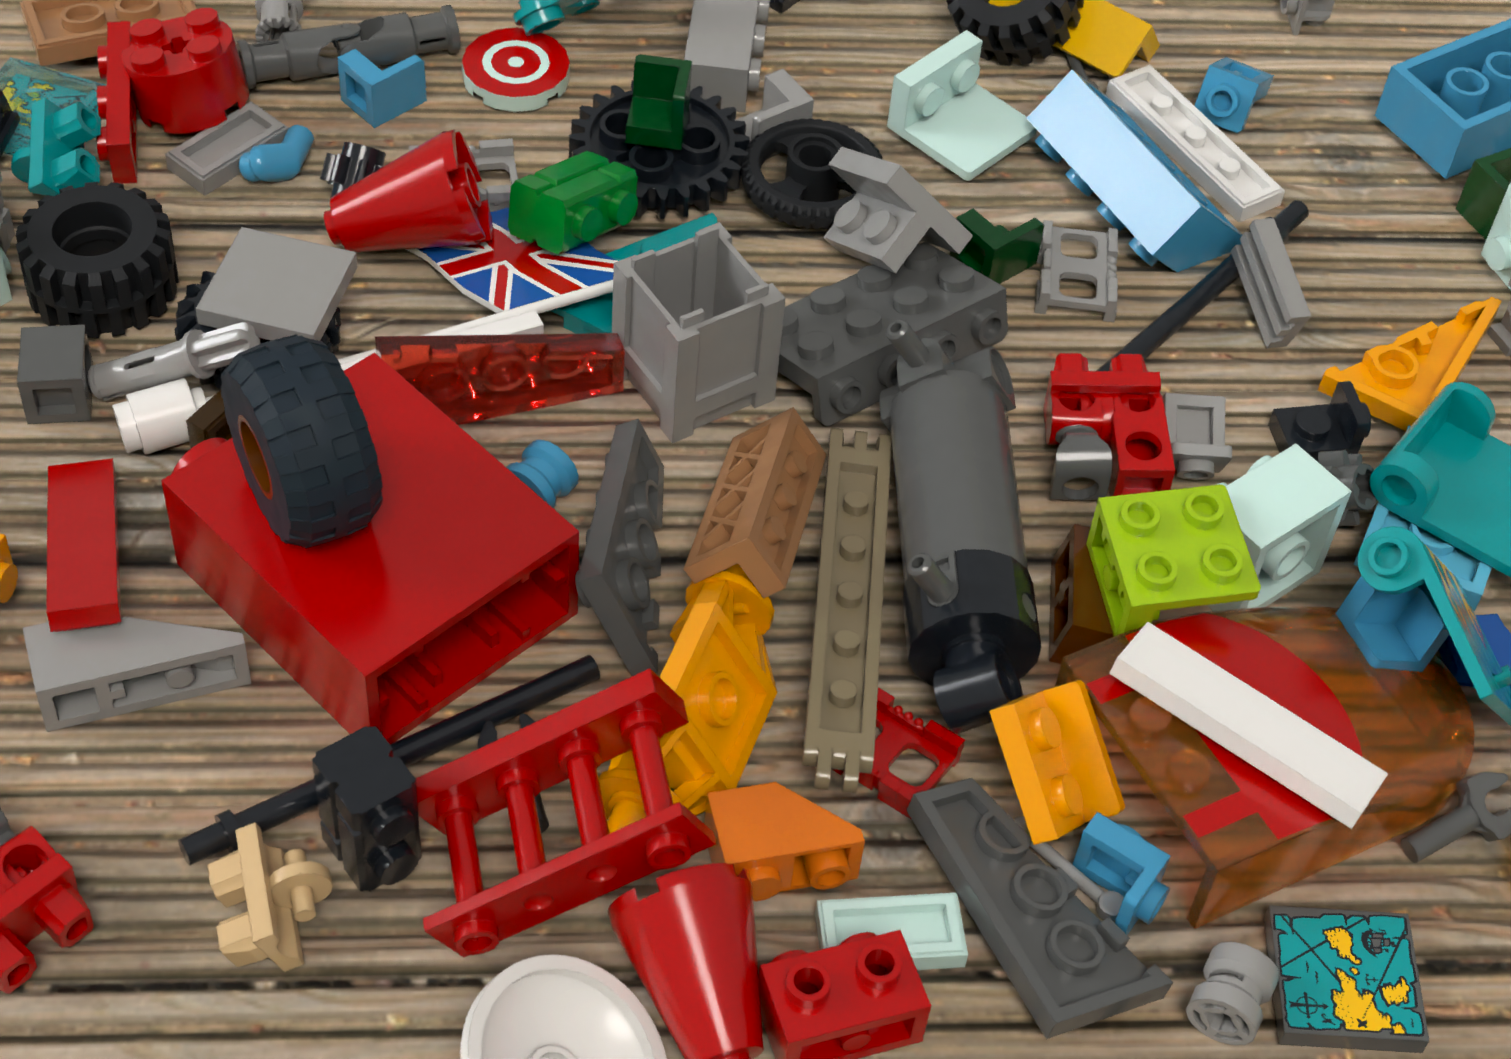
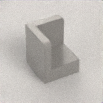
(782, 102)

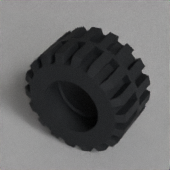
(1018, 28)
(98, 258)

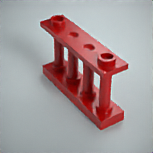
(536, 758)

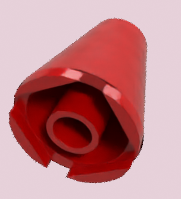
(414, 202)
(698, 958)

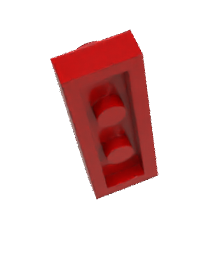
(117, 106)

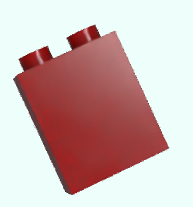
(416, 604)

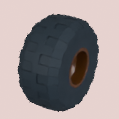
(302, 440)

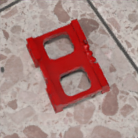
(903, 733)

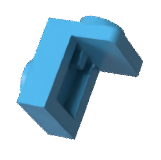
(1124, 863)

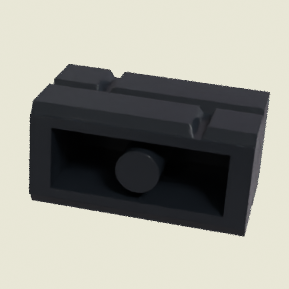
(368, 809)

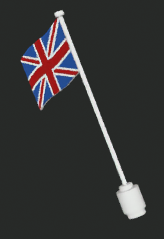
(498, 273)

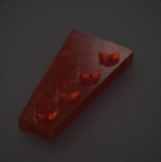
(506, 374)

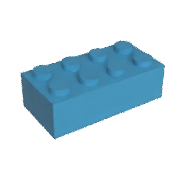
(1453, 100)

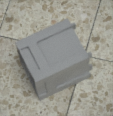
(697, 330)

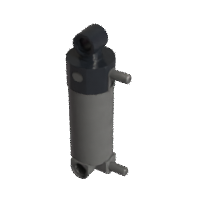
(960, 527)

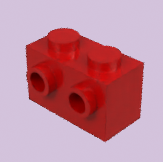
(843, 999)

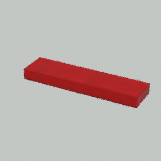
(82, 546)

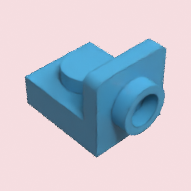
(1230, 93)

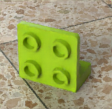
(1168, 553)

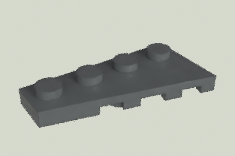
(623, 547)
(1042, 934)

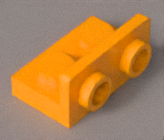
(1057, 760)

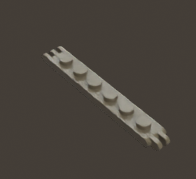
(848, 611)

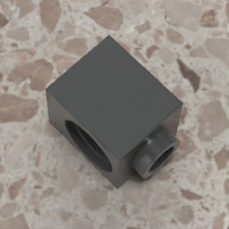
(55, 374)

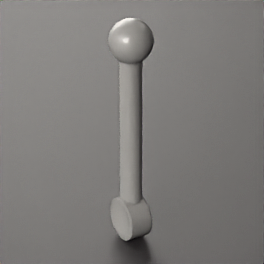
(1107, 902)

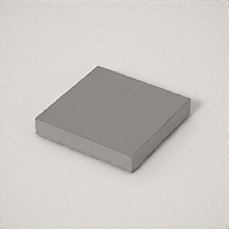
(277, 285)

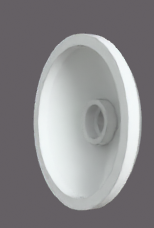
(558, 1012)

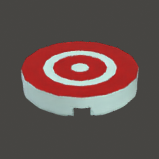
(515, 69)

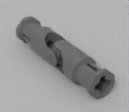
(380, 39)

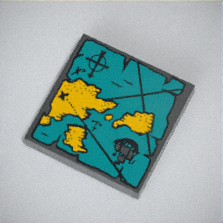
(1345, 979)

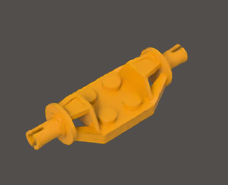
(726, 692)

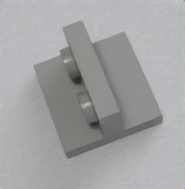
(888, 213)

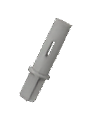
(193, 355)

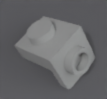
(1197, 434)

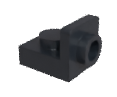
(1323, 427)

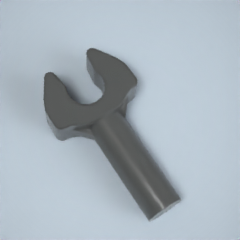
(1467, 817)

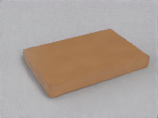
(75, 28)

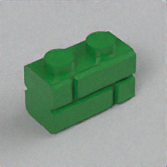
(572, 202)

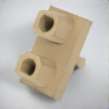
(277, 893)

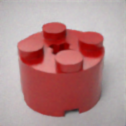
(185, 71)

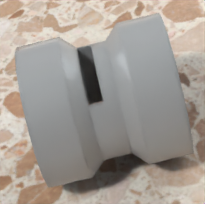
(1231, 997)

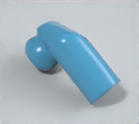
(277, 161)

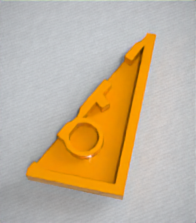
(1408, 374)

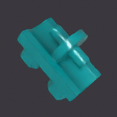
(57, 148)

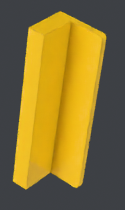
(1106, 37)

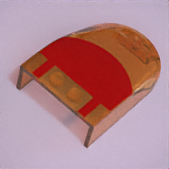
(1237, 817)

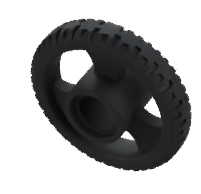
(810, 185)

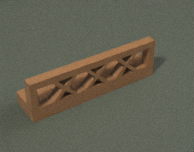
(760, 504)

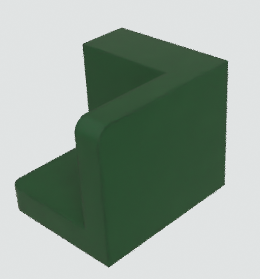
(659, 102)
(1485, 190)
(996, 250)

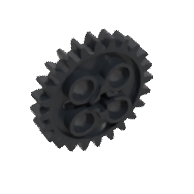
(668, 177)

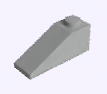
(129, 667)

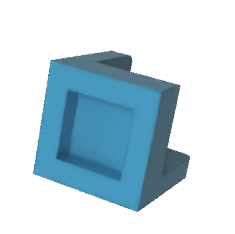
(380, 93)
(1393, 629)

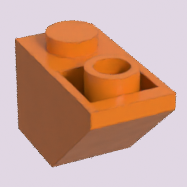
(782, 839)

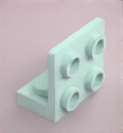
(951, 115)

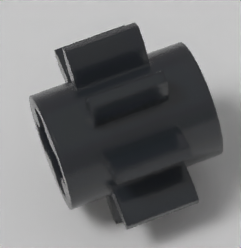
(351, 165)

